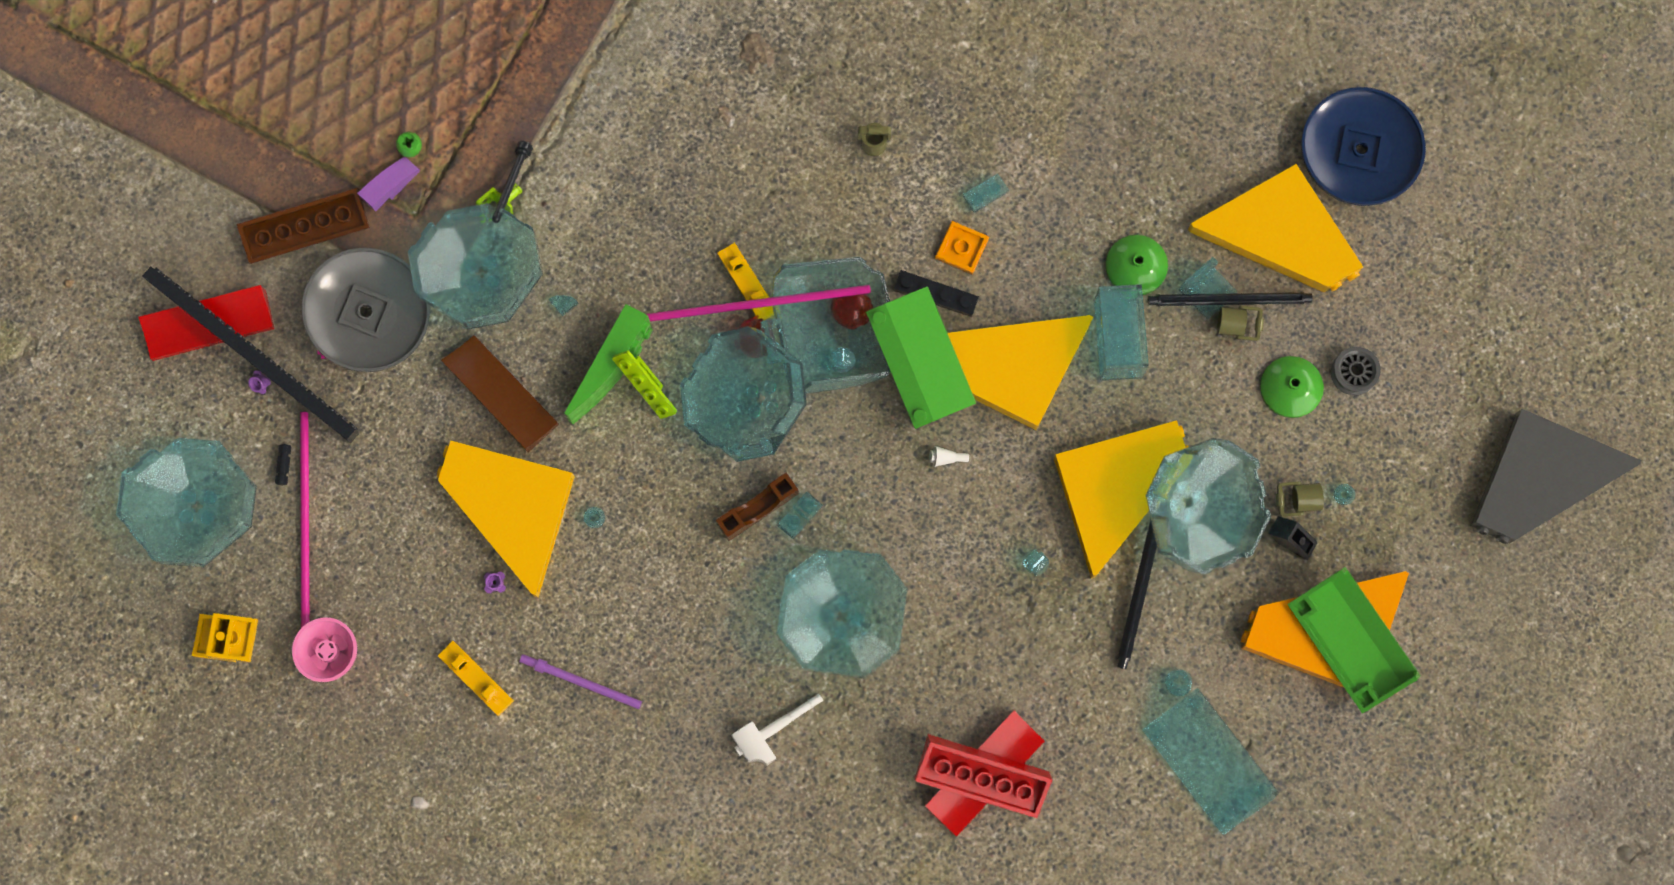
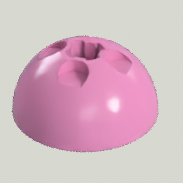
(313, 648)

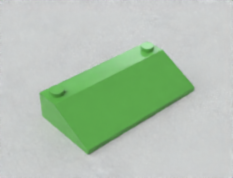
(921, 357)
(1354, 640)

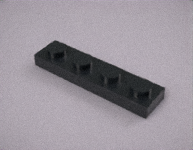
(943, 295)

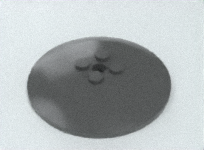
(358, 280)

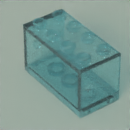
(1121, 332)

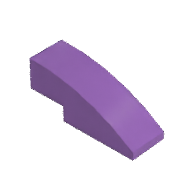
(388, 183)

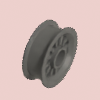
(1359, 353)

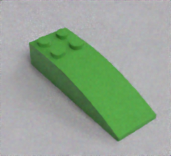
(625, 335)

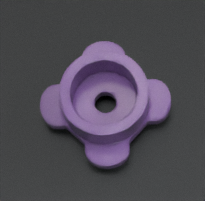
(259, 382)
(499, 586)

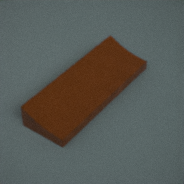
(303, 226)
(500, 393)

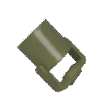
(874, 138)
(1234, 321)
(1304, 497)

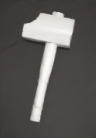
(752, 742)

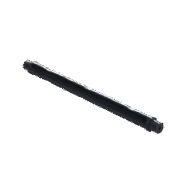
(1229, 299)
(1137, 599)

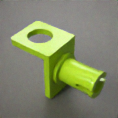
(494, 195)

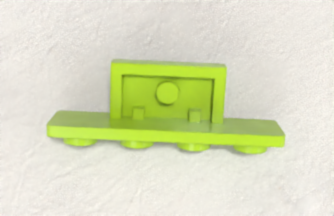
(645, 383)

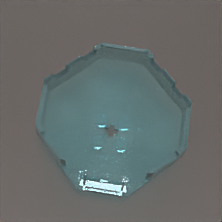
(454, 250)
(724, 391)
(159, 498)
(1225, 507)
(842, 583)

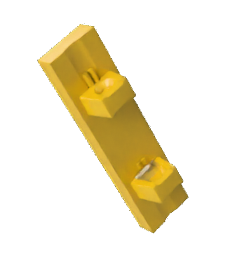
(745, 279)
(476, 678)

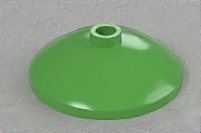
(1125, 271)
(1282, 395)

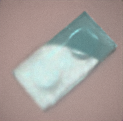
(985, 193)

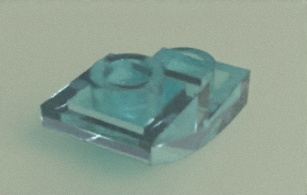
(800, 515)

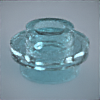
(1344, 488)
(594, 511)

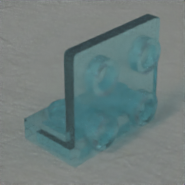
(1207, 281)

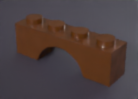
(748, 514)

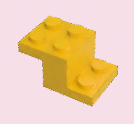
(225, 637)

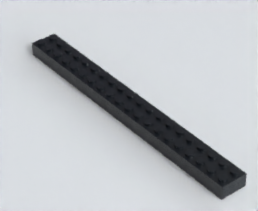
(248, 352)

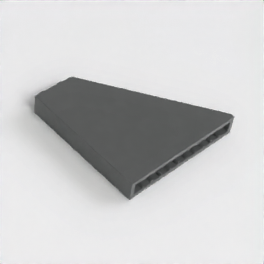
(1543, 474)

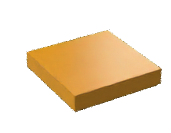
(962, 247)

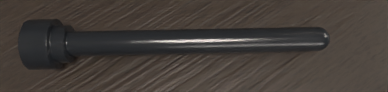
(523, 151)

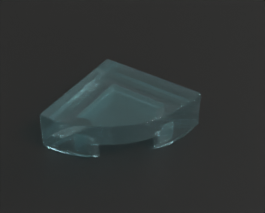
(563, 303)

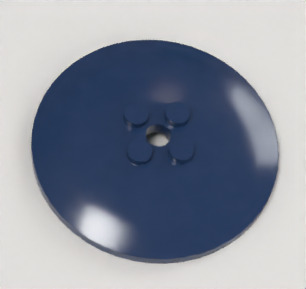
(1369, 119)

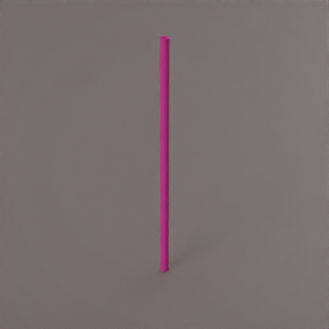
(865, 289)
(304, 516)

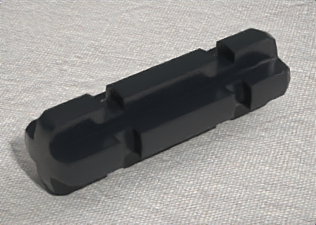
(283, 464)

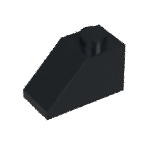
(1293, 537)

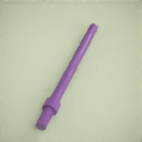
(542, 666)

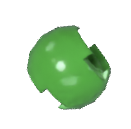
(401, 144)

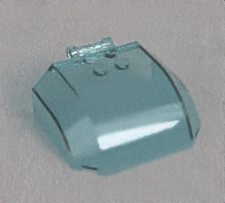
(811, 331)

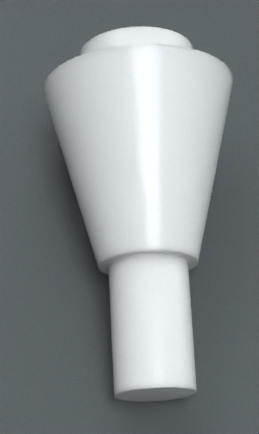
(941, 456)

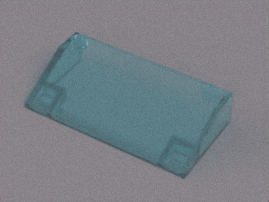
(1210, 761)

